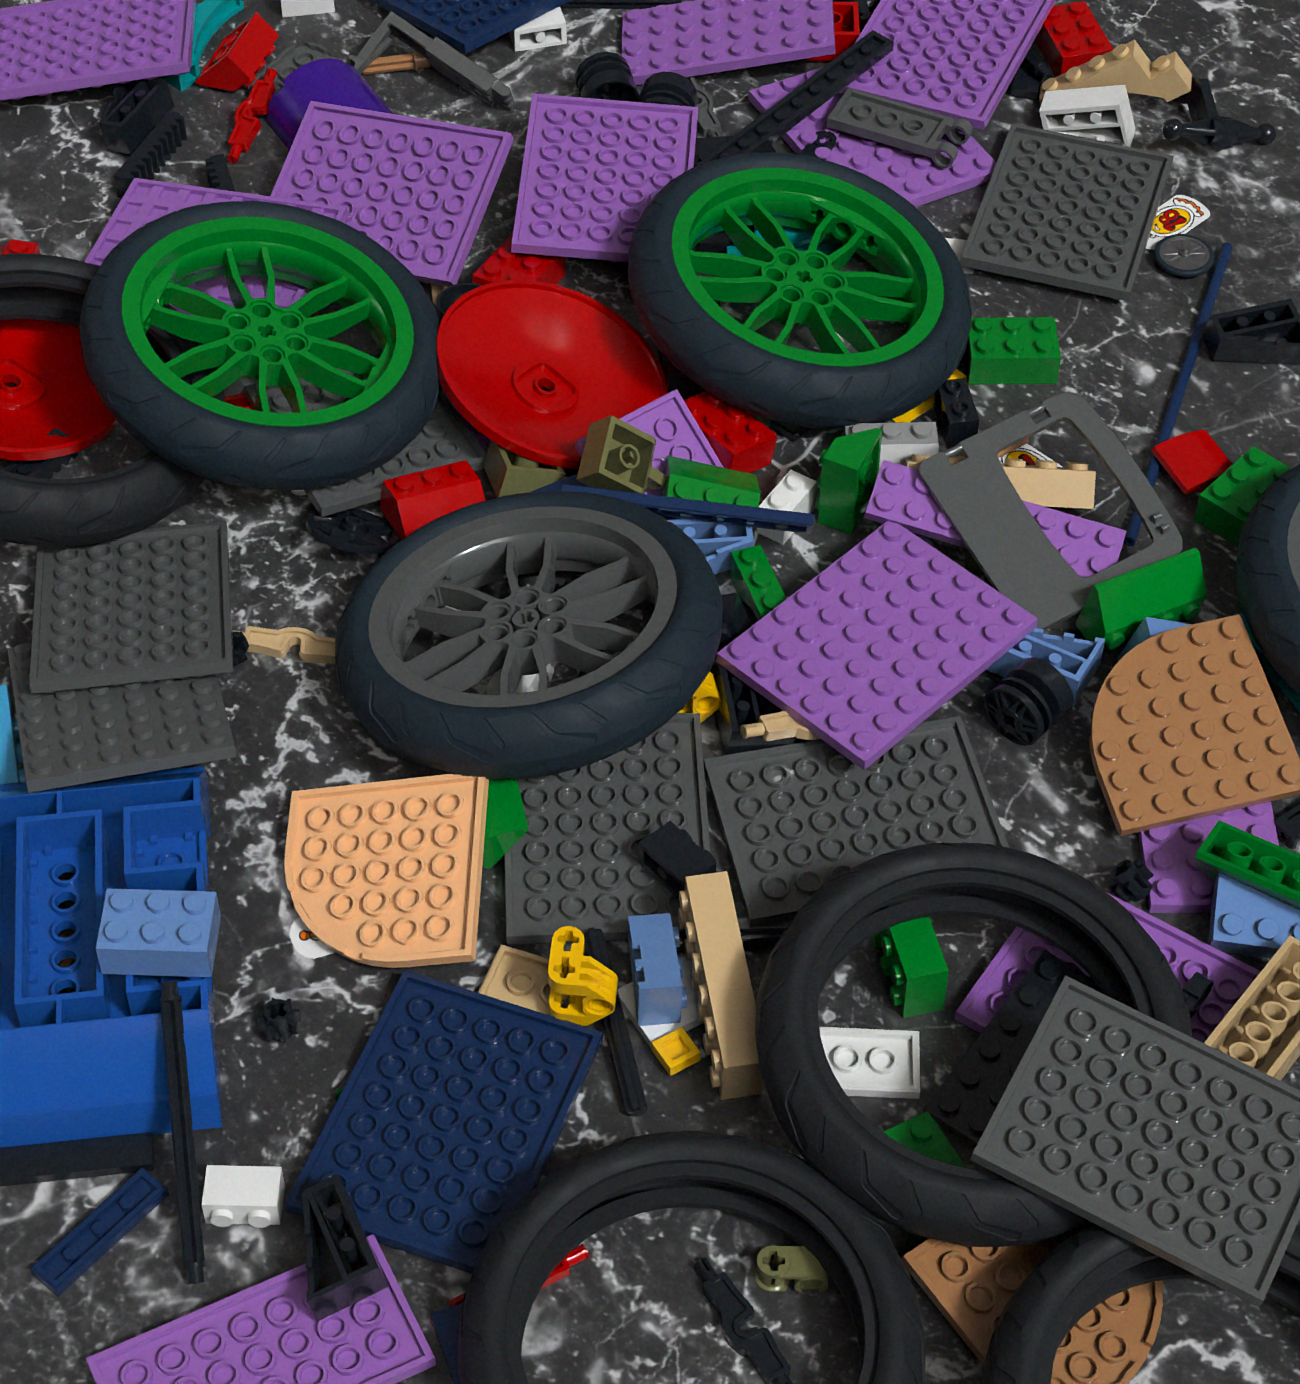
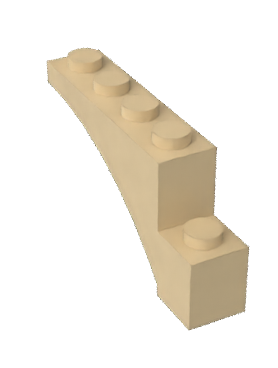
(1127, 66)

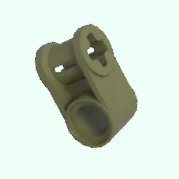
(789, 1264)

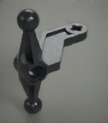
(1208, 126)

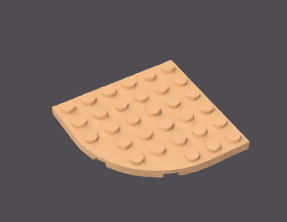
(390, 868)

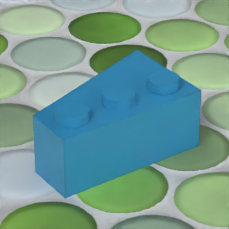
(10, 747)

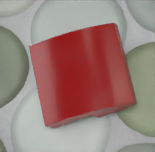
(1192, 460)

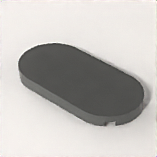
(290, 60)

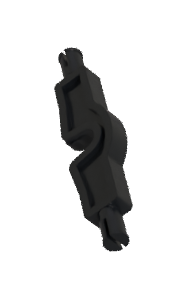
(734, 1313)

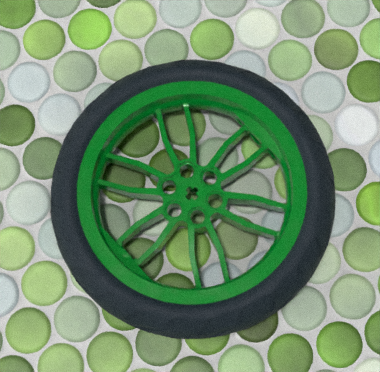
(799, 287)
(263, 343)

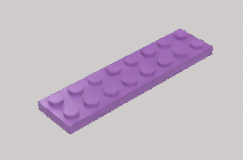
(905, 500)

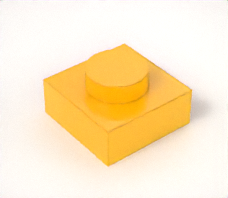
(676, 1051)

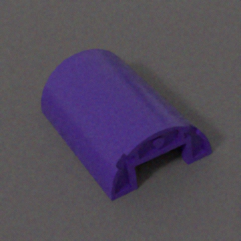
(319, 81)

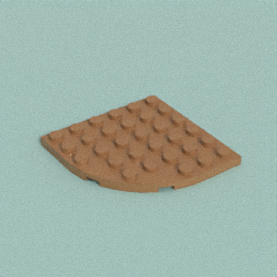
(1190, 729)
(977, 1283)

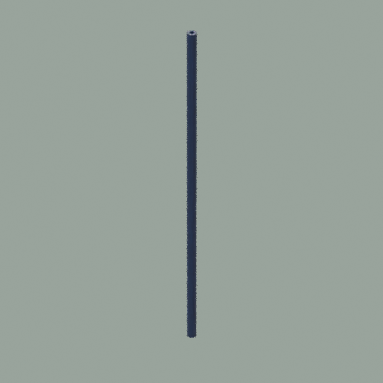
(1183, 379)

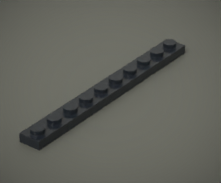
(806, 97)

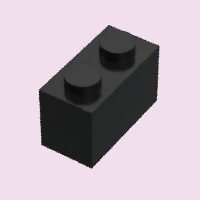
(672, 856)

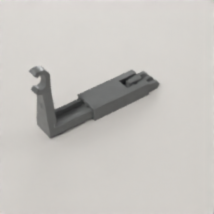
(441, 57)

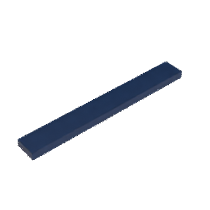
(711, 511)

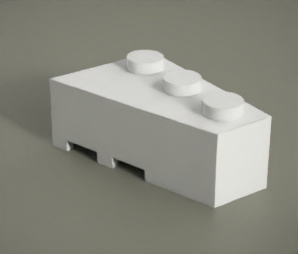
(1090, 113)

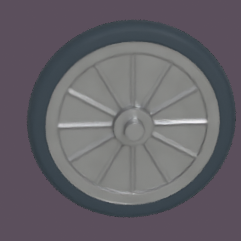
(1184, 255)

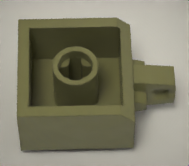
(619, 458)
(516, 474)

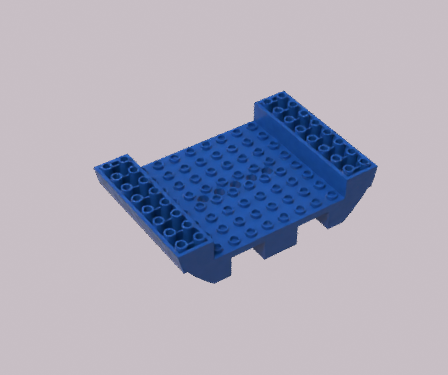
(96, 1055)

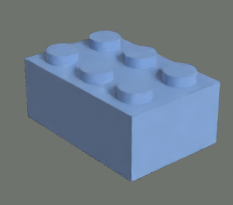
(158, 932)

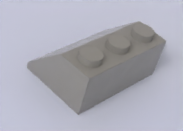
(902, 439)

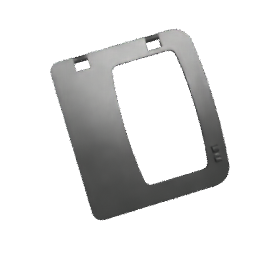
(1003, 532)

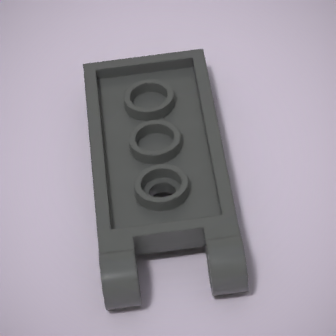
(899, 125)

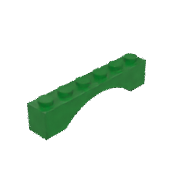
(755, 580)

